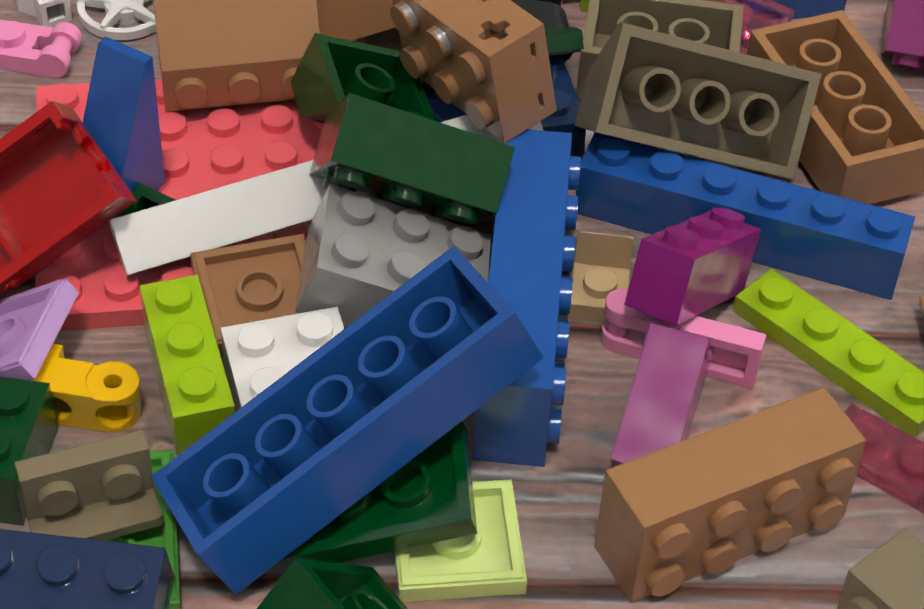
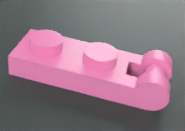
(38, 48)
(732, 349)

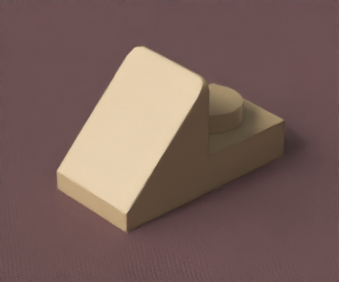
(599, 267)

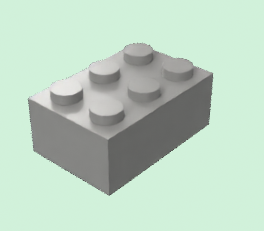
(370, 247)

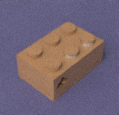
(469, 63)

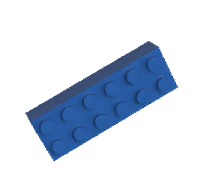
(526, 273)
(345, 419)

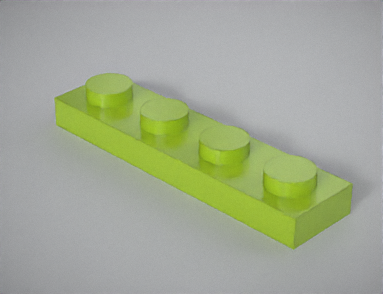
(836, 349)

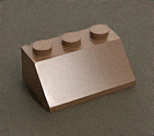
(231, 50)

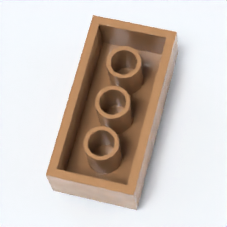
(863, 125)
(727, 494)

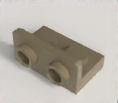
(91, 489)

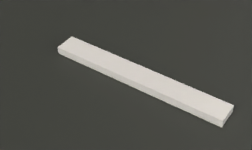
(228, 214)

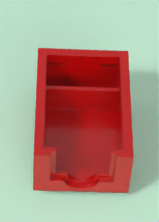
(52, 192)

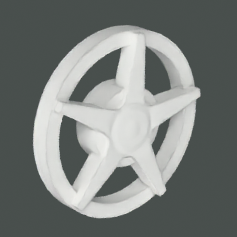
(121, 13)

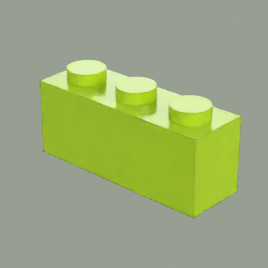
(185, 359)

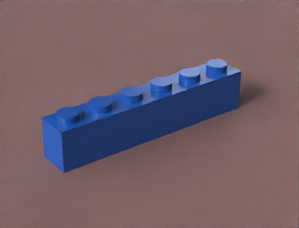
(799, 226)

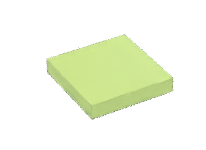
(471, 564)

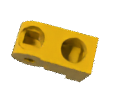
(92, 395)

